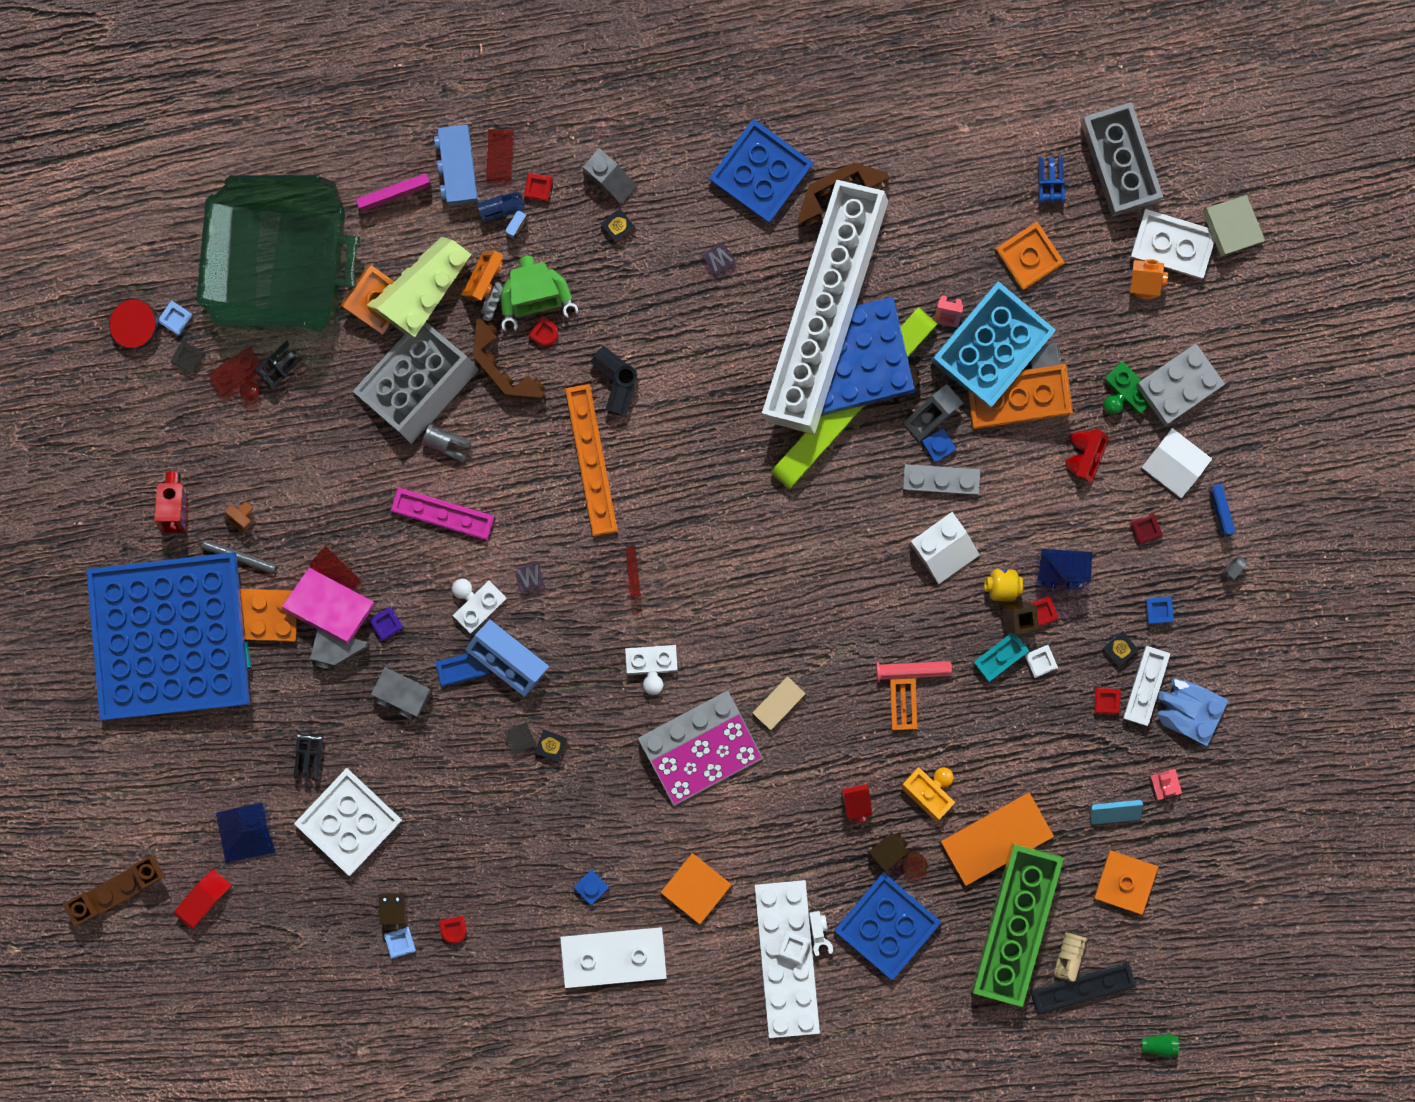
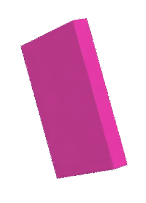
(328, 606)

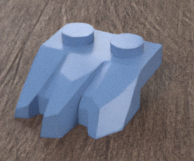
(1191, 710)

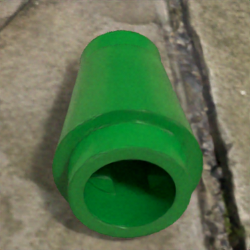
(1161, 1045)

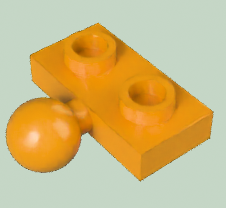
(929, 792)

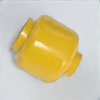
(1004, 585)

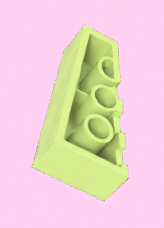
(421, 287)

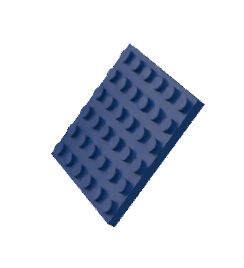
(168, 636)

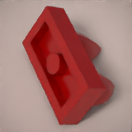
(1093, 445)

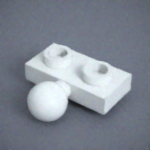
(478, 605)
(650, 662)

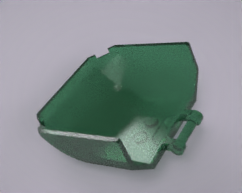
(274, 253)

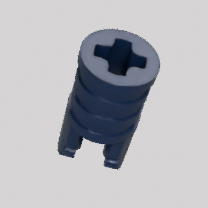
(500, 206)

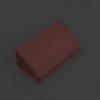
(332, 567)

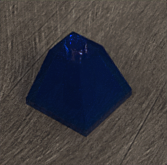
(245, 832)

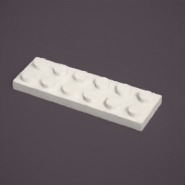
(787, 984)

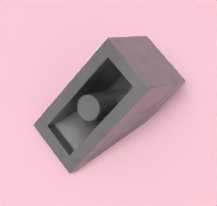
(609, 176)
(933, 412)
(330, 651)

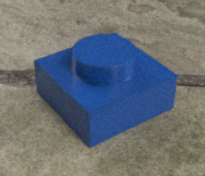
(938, 445)
(1159, 610)
(591, 887)

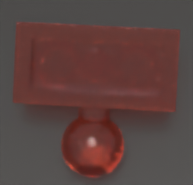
(237, 373)

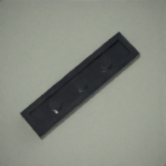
(1083, 988)

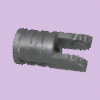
(441, 439)

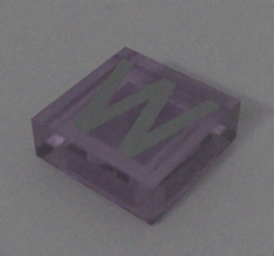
(719, 258)
(530, 577)

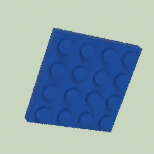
(872, 360)

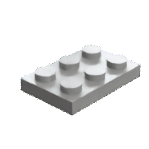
(1180, 384)

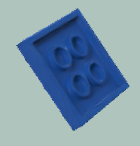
(761, 171)
(887, 926)

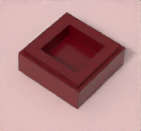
(1146, 528)

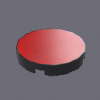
(133, 324)

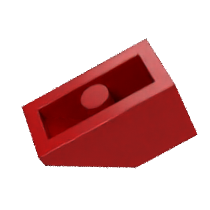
(857, 803)

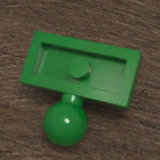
(1123, 383)

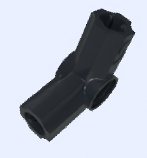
(612, 367)

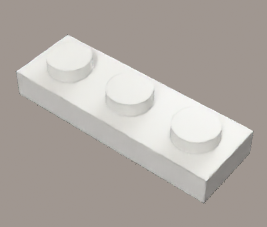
(1146, 686)

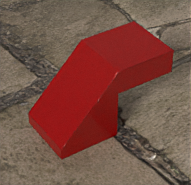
(202, 898)

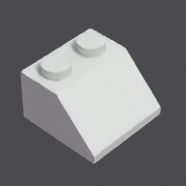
(944, 548)

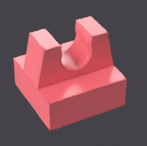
(948, 312)
(1165, 784)

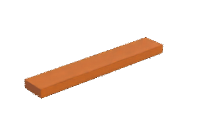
(591, 460)

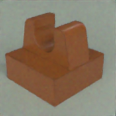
(239, 517)

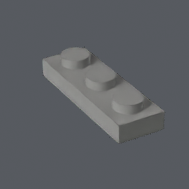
(941, 479)

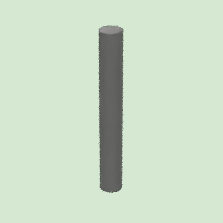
(241, 557)

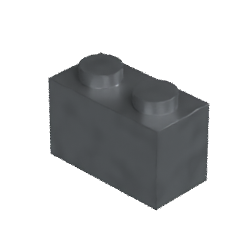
(400, 692)

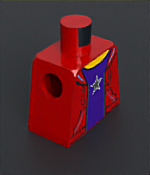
(171, 505)

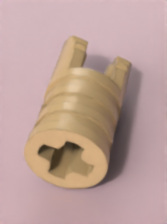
(1070, 956)

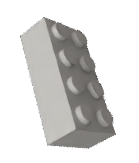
(1121, 159)

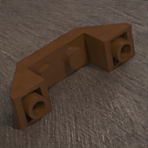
(868, 177)
(525, 389)
(114, 891)

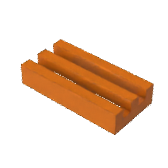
(904, 726)

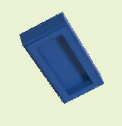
(1222, 510)
(460, 669)

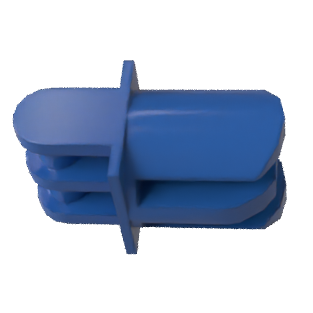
(1051, 182)

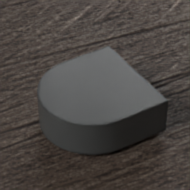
(1234, 568)

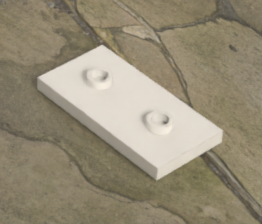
(613, 957)

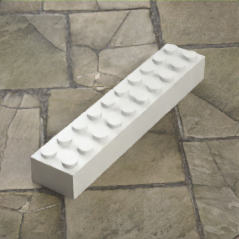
(825, 307)

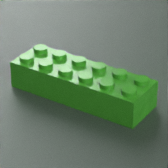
(1017, 924)

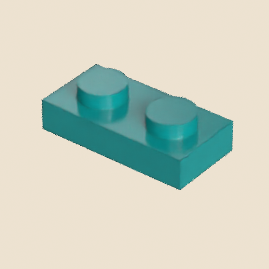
(1001, 656)

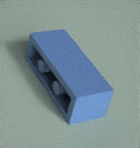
(456, 165)
(507, 658)

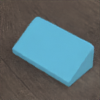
(1116, 812)

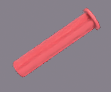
(913, 670)

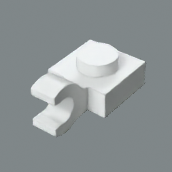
(818, 925)

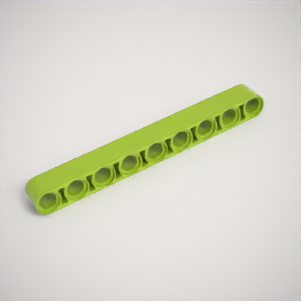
(810, 445)

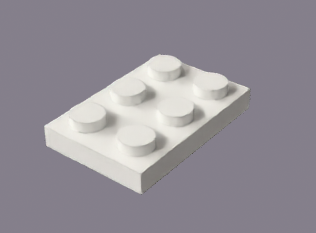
(1175, 242)

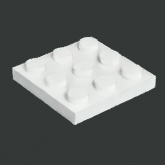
(348, 822)

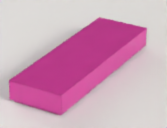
(393, 192)

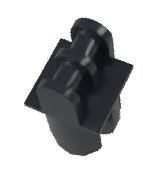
(276, 366)
(310, 738)

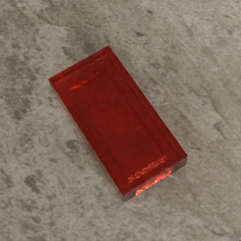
(499, 155)
(633, 571)

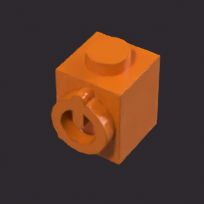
(1148, 278)

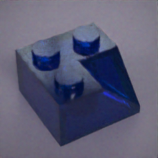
(1063, 568)

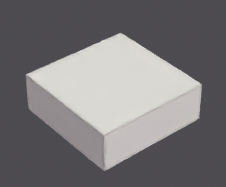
(1041, 661)
(793, 947)

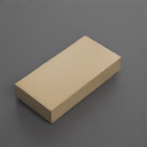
(778, 703)

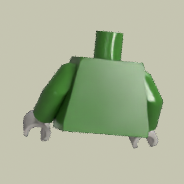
(533, 290)

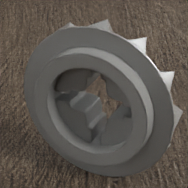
(491, 301)

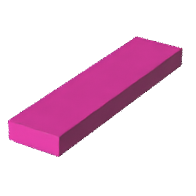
(442, 514)

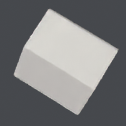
(1176, 463)

